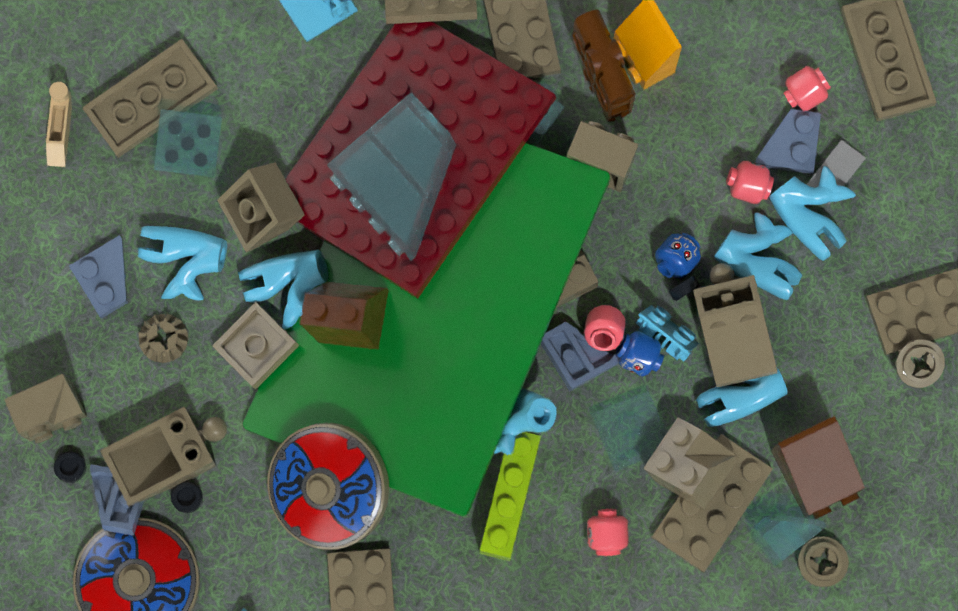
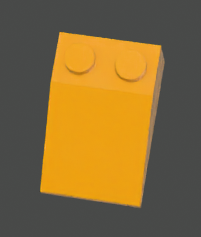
(648, 45)

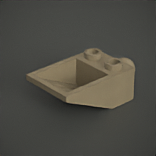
(734, 327)
(156, 456)

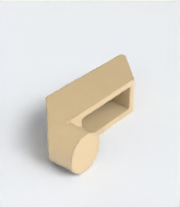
(58, 125)

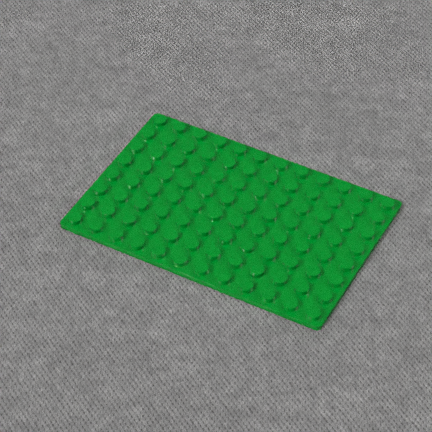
(456, 353)

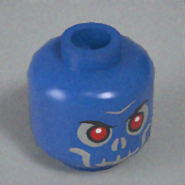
(678, 255)
(639, 353)

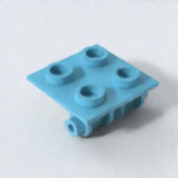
(317, 16)
(658, 319)

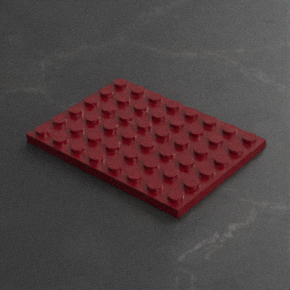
(471, 95)

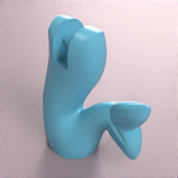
(804, 223)
(206, 251)
(305, 267)
(769, 272)
(742, 400)
(529, 414)

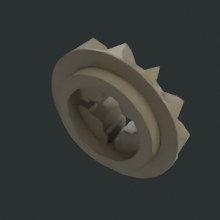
(176, 343)
(921, 376)
(835, 554)

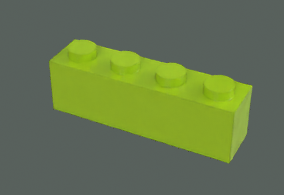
(510, 497)

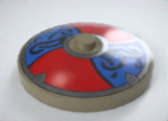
(328, 486)
(137, 571)

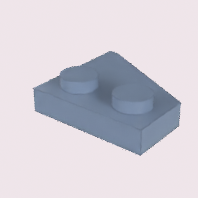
(793, 143)
(103, 276)
(574, 356)
(113, 509)

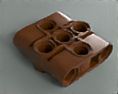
(603, 65)

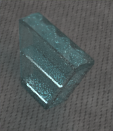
(397, 172)

